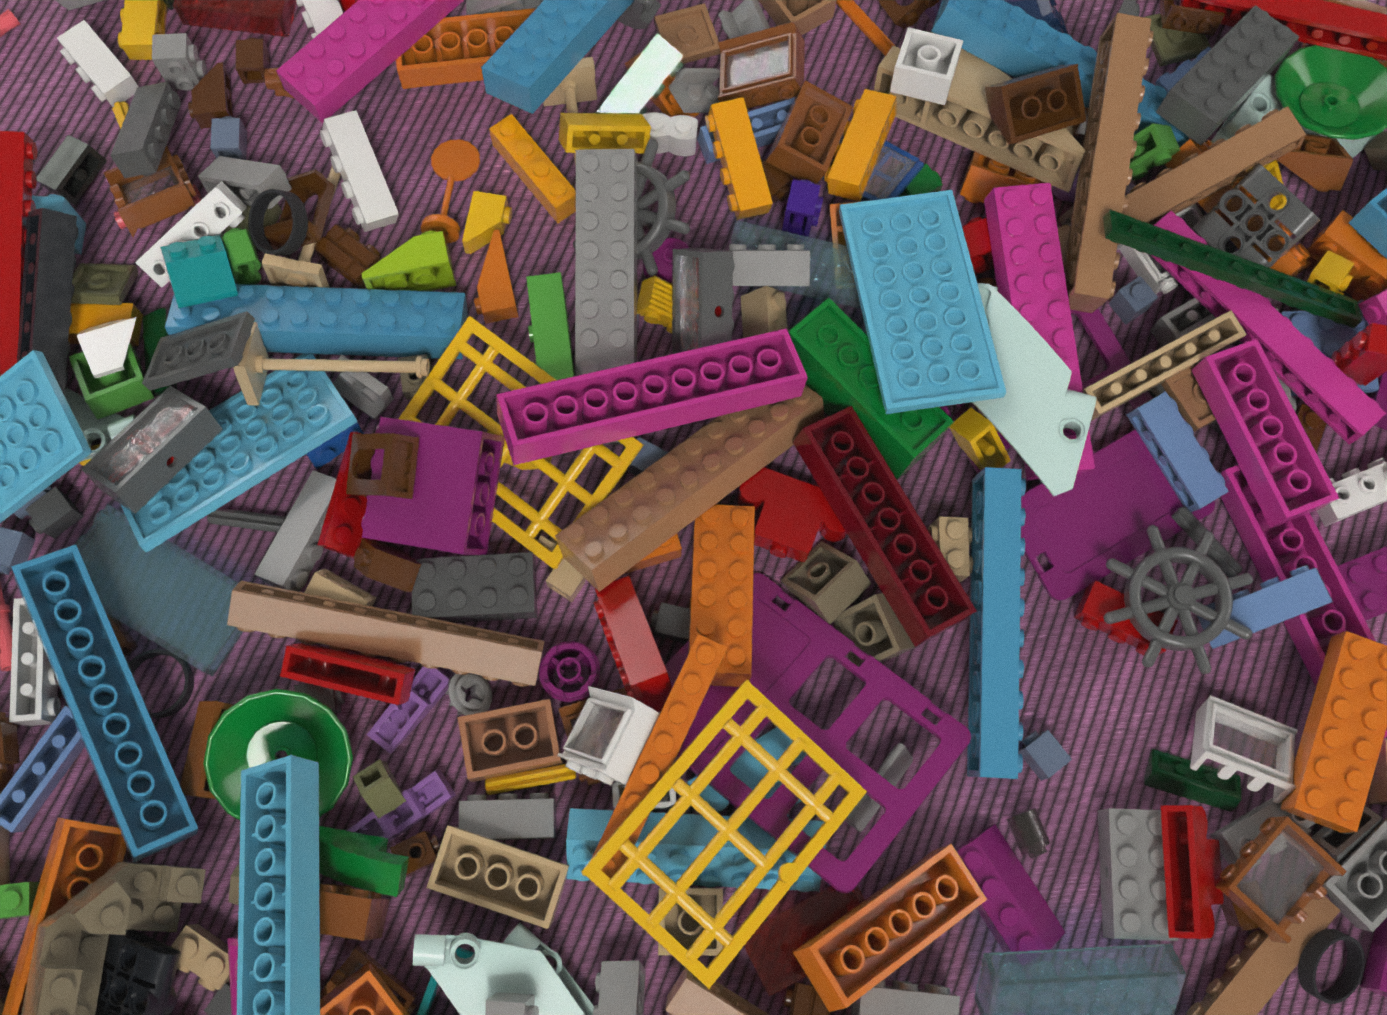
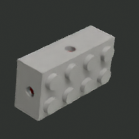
(1132, 875)

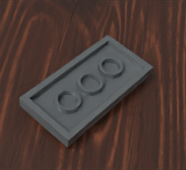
(199, 351)

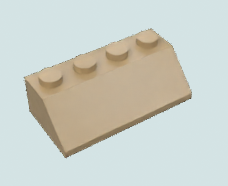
(498, 877)

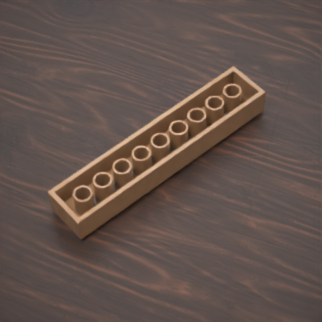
(1106, 162)
(682, 486)

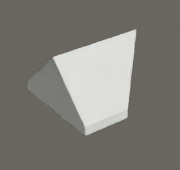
(106, 346)

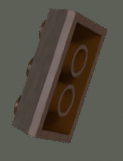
(1037, 103)

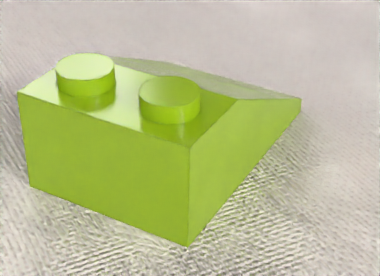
(415, 266)

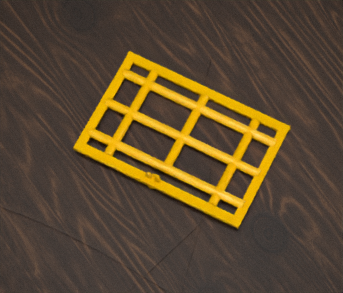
(566, 482)
(727, 830)

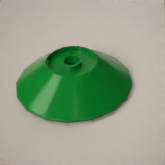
(1334, 92)
(273, 722)

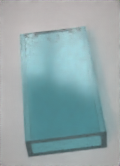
(160, 592)

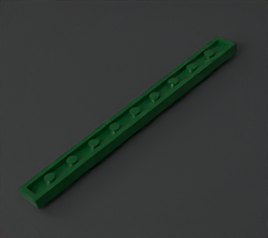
(1230, 268)

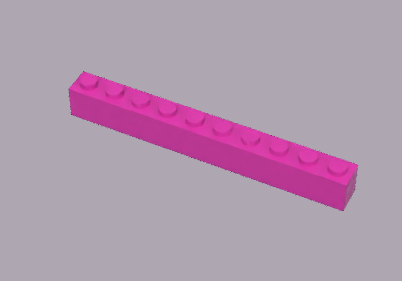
(1290, 353)

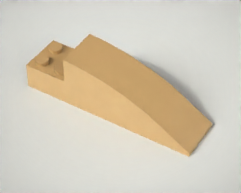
(967, 122)

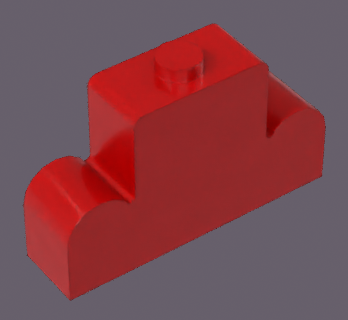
(789, 514)
(349, 672)
(1191, 872)

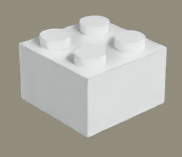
(926, 66)

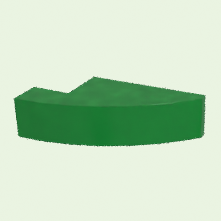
(361, 861)

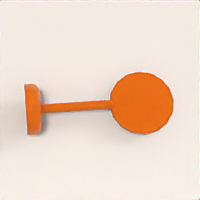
(452, 162)

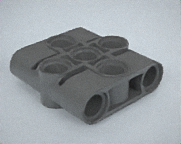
(1262, 187)

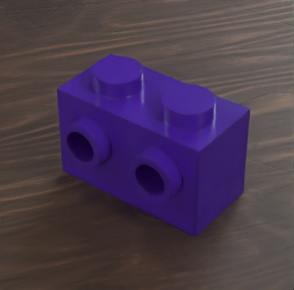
(802, 207)

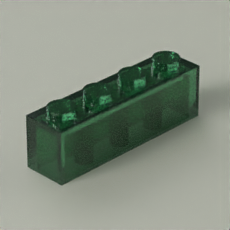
(643, 79)

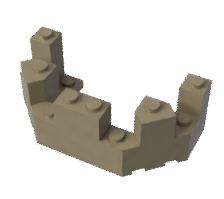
(74, 939)

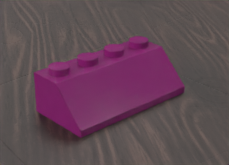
(1013, 905)

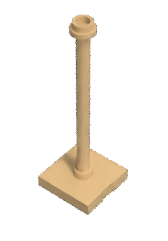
(575, 87)
(298, 272)
(255, 364)

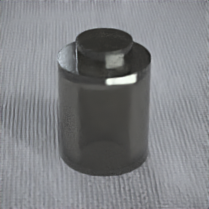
(1029, 833)

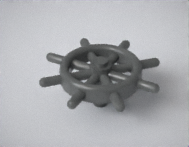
(664, 219)
(1178, 599)

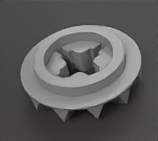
(480, 693)

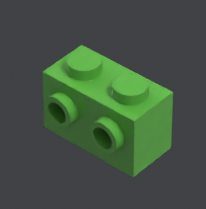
(1153, 148)

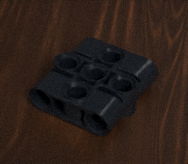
(137, 976)

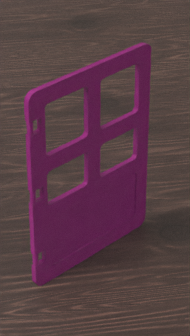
(1107, 506)
(784, 656)

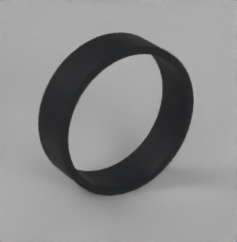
(256, 221)
(189, 680)
(1352, 972)

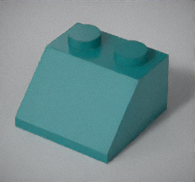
(199, 271)

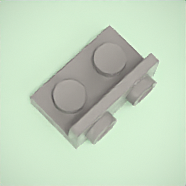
(744, 19)
(695, 89)
(363, 392)

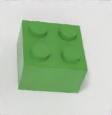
(114, 391)

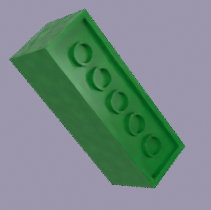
(844, 375)

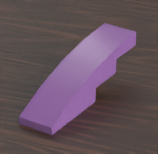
(402, 719)
(420, 802)

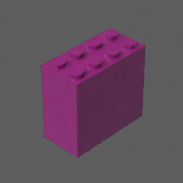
(451, 490)

